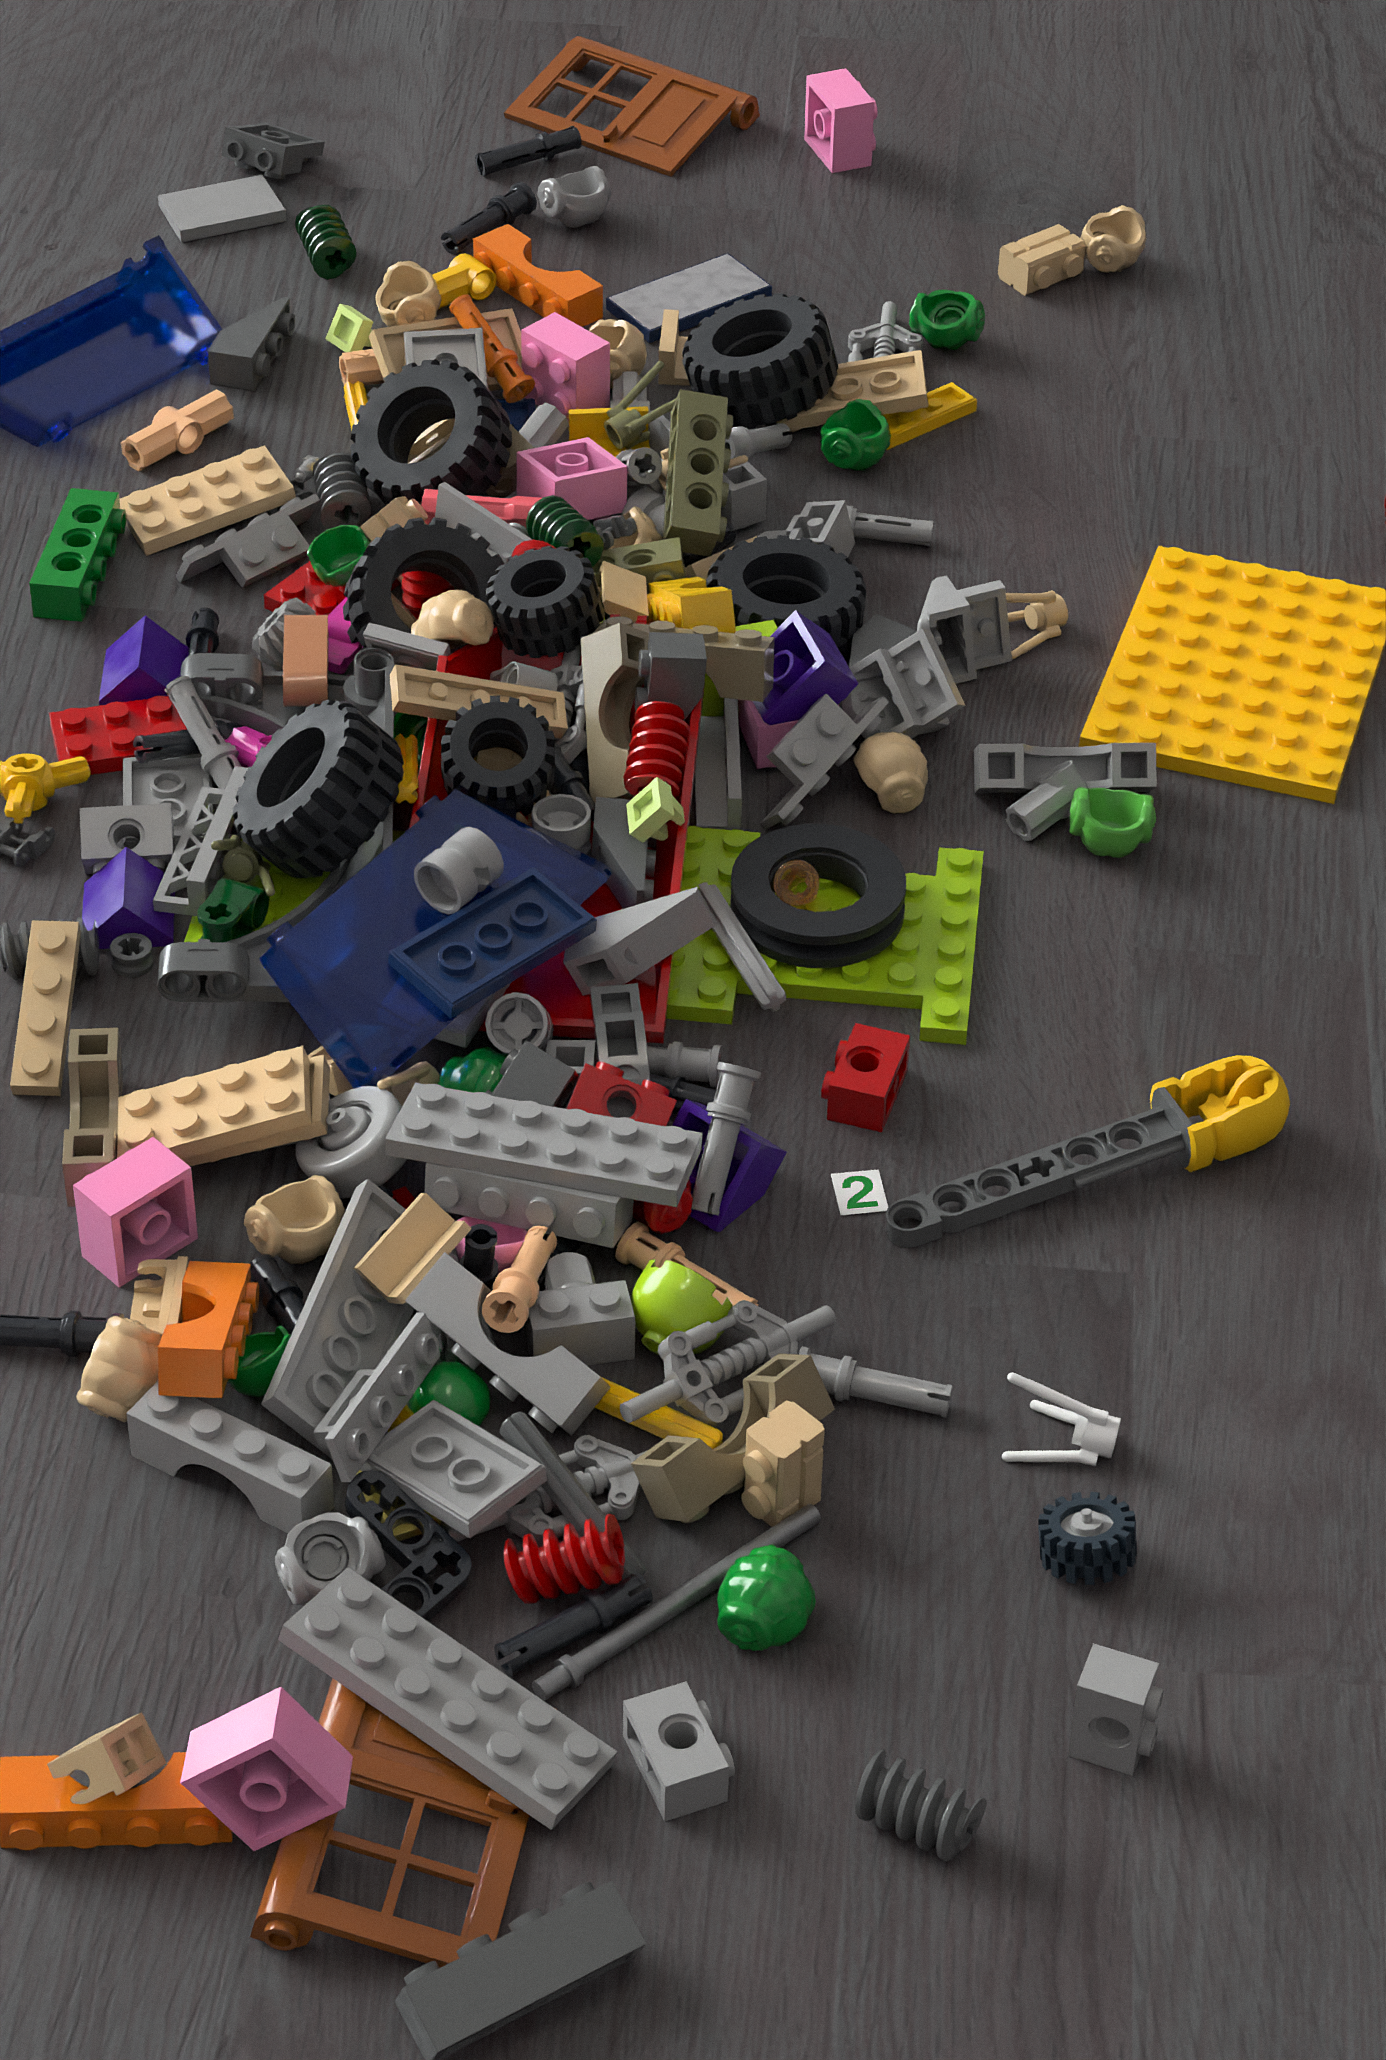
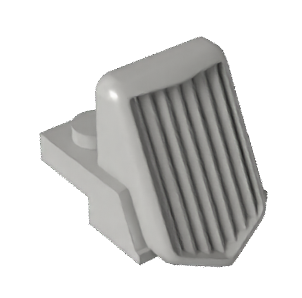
(968, 625)
(914, 683)

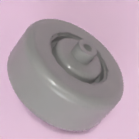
(354, 1141)

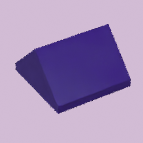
(141, 663)
(122, 901)

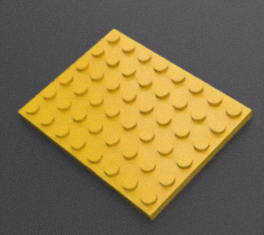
(1243, 673)

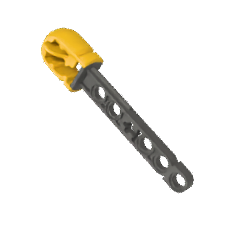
(1235, 1096)

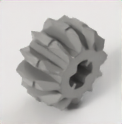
(270, 636)

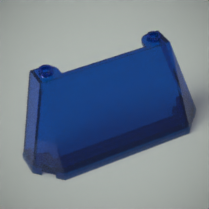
(101, 347)
(337, 956)

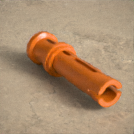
(500, 361)

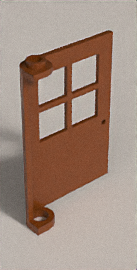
(654, 128)
(405, 1768)

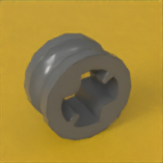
(131, 955)

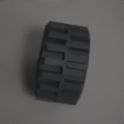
(545, 601)
(506, 727)

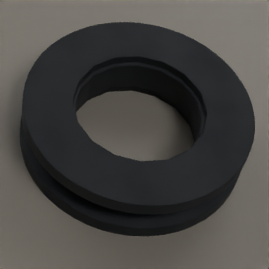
(824, 937)

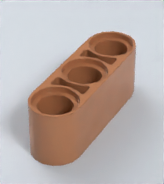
(305, 660)

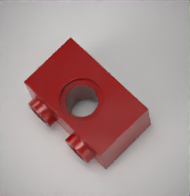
(866, 1077)
(604, 1082)

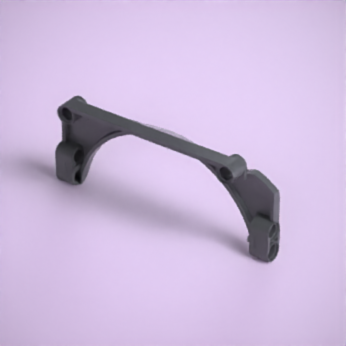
(244, 693)

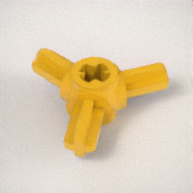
(30, 781)

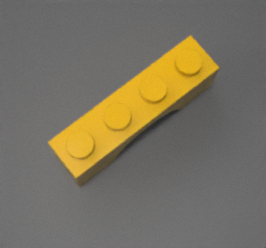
(691, 604)

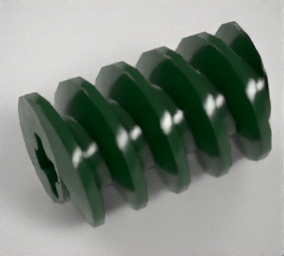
(326, 240)
(561, 525)

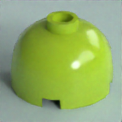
(673, 1301)

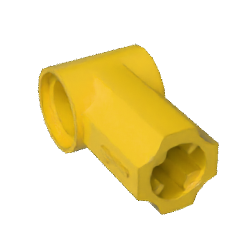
(465, 277)

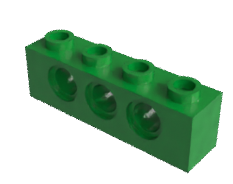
(77, 555)

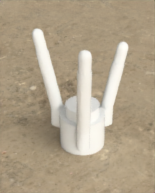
(1093, 1429)

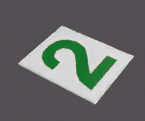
(859, 1192)

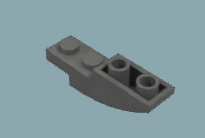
(620, 1037)

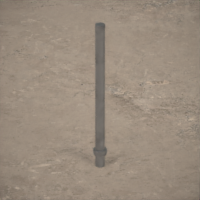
(571, 1670)

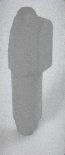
(305, 470)

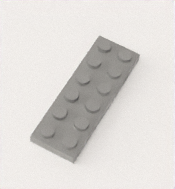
(544, 1144)
(342, 1321)
(448, 1697)

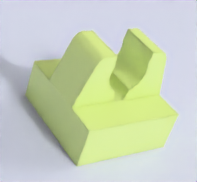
(349, 329)
(651, 811)

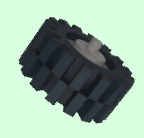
(1087, 1538)

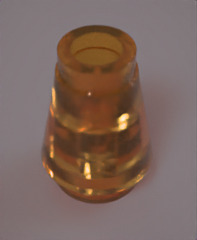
(788, 878)

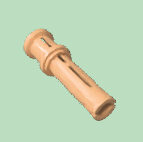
(640, 1247)
(517, 1286)

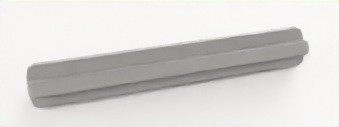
(742, 951)

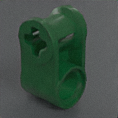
(232, 911)

